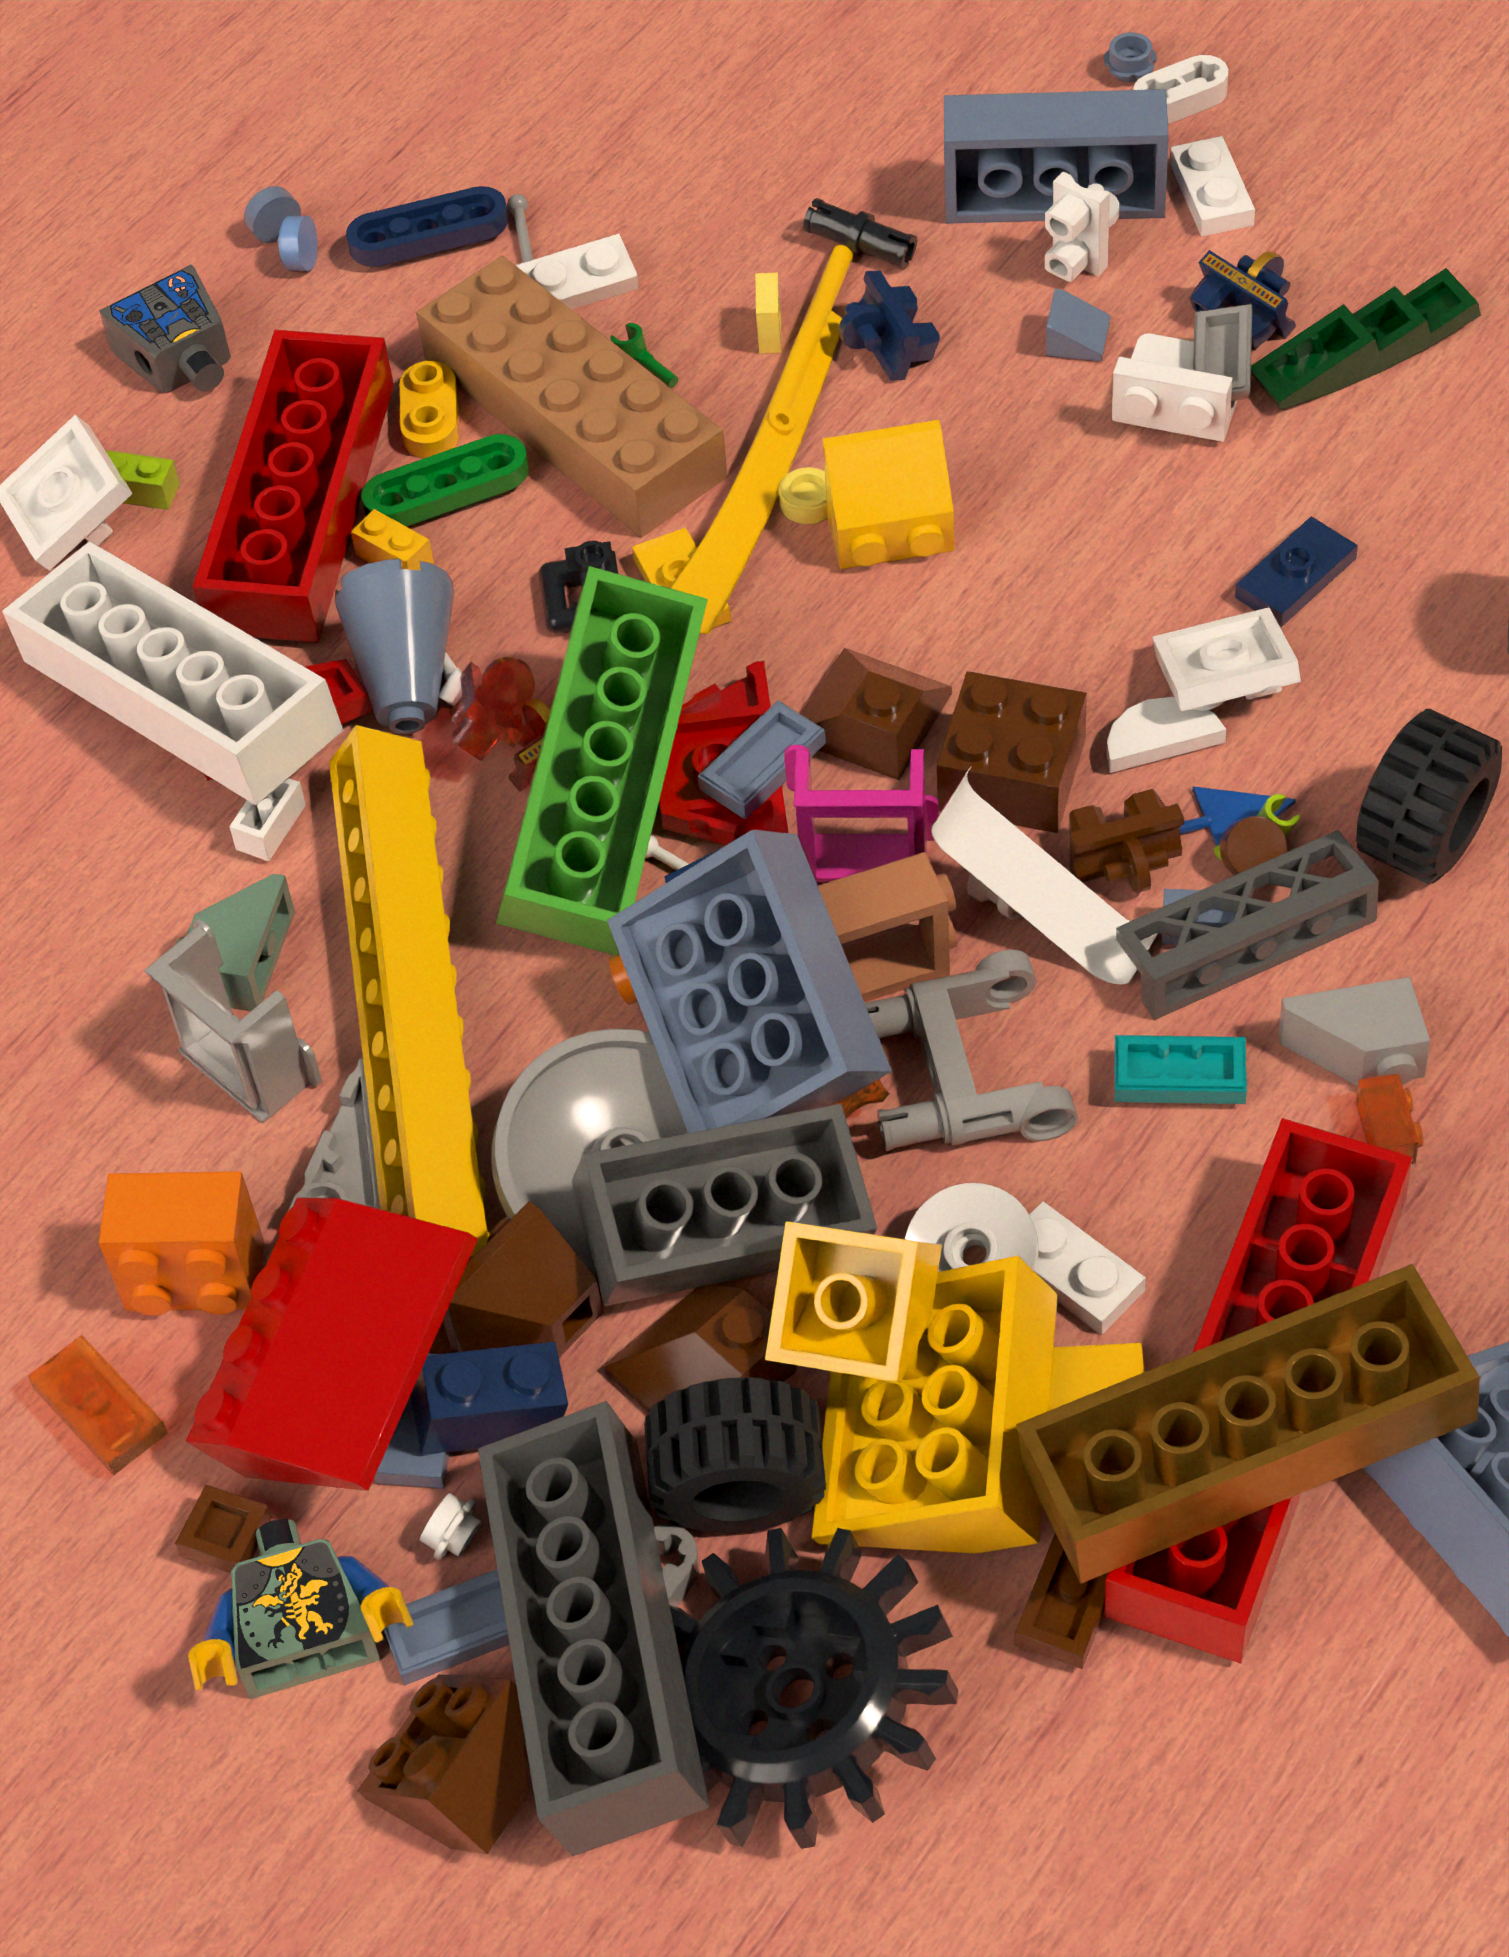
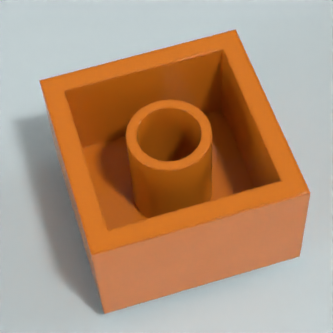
(181, 1241)

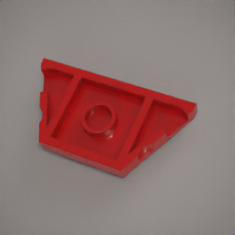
(703, 733)

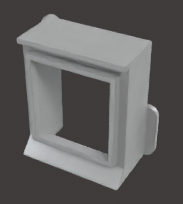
(248, 1058)

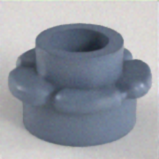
(1130, 57)

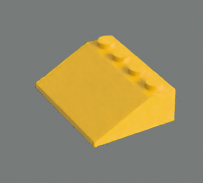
(940, 1451)

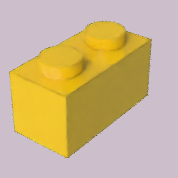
(385, 539)

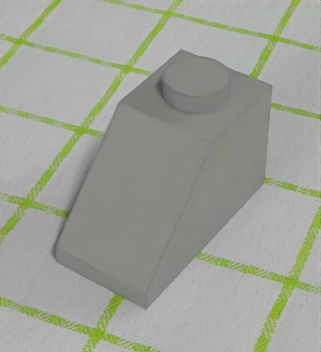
(1359, 1030)

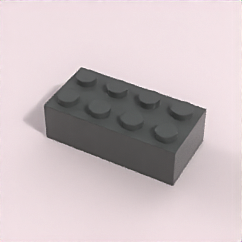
(716, 1201)

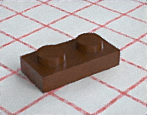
(1061, 1612)

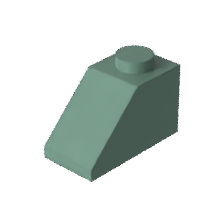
(250, 937)

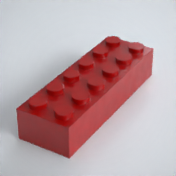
(295, 484)

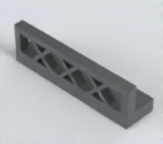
(1270, 934)

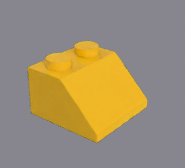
(888, 494)
(851, 1301)

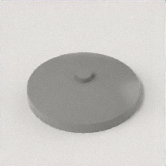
(574, 1101)

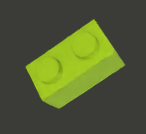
(149, 479)

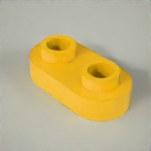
(429, 409)

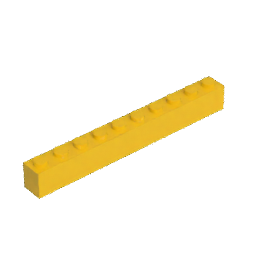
(405, 984)

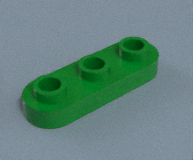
(448, 480)

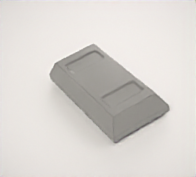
(1224, 346)

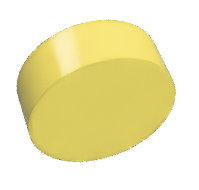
(804, 496)

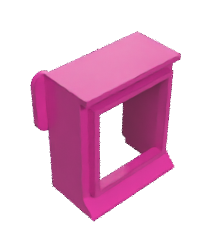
(847, 854)

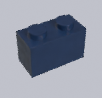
(486, 1395)

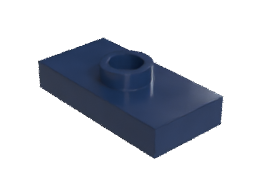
(1296, 570)

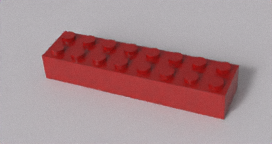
(1308, 1234)

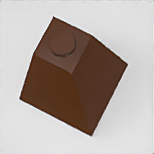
(875, 712)
(701, 1339)

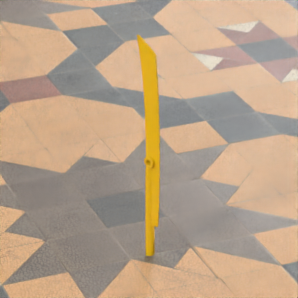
(742, 517)

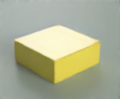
(768, 313)

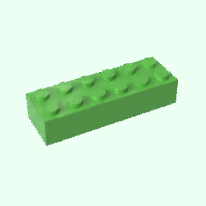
(602, 760)

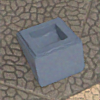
(1075, 328)

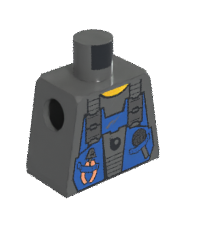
(169, 333)

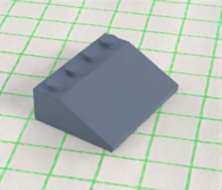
(748, 987)
(1459, 1489)

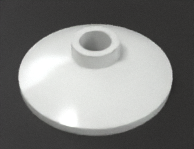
(975, 1216)

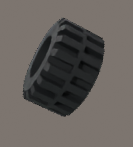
(1429, 796)
(734, 1455)

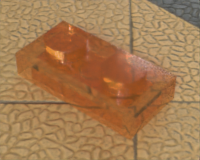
(97, 1405)

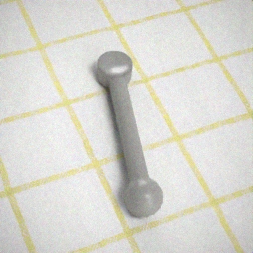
(518, 205)

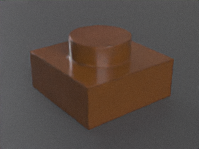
(222, 1529)

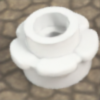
(451, 1527)

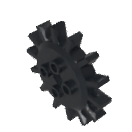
(818, 1626)

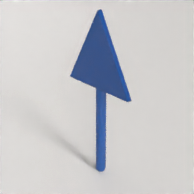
(1224, 807)

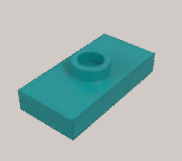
(1180, 1069)

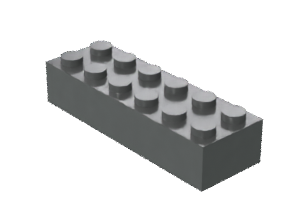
(590, 1631)

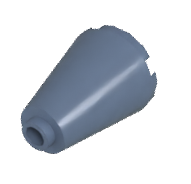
(398, 637)

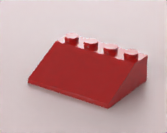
(330, 1344)

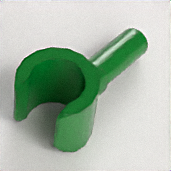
(637, 349)

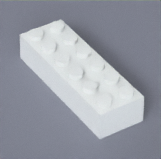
(174, 672)

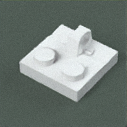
(64, 494)
(1226, 660)

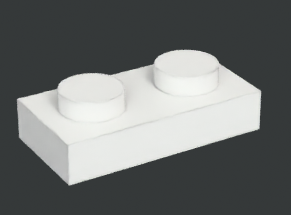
(1212, 186)
(585, 272)
(1082, 1271)

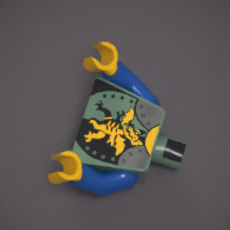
(295, 1616)

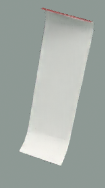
(1033, 884)

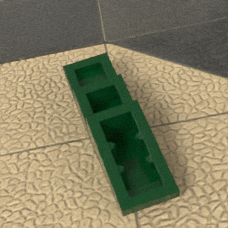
(1362, 344)

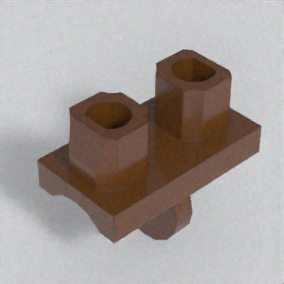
(1126, 845)

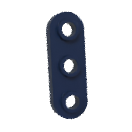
(427, 226)

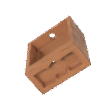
(884, 900)

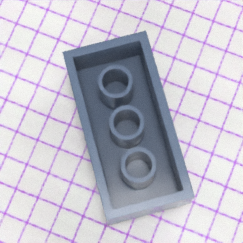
(1014, 145)

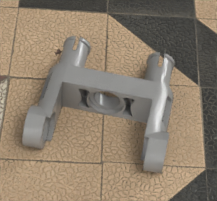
(956, 1111)

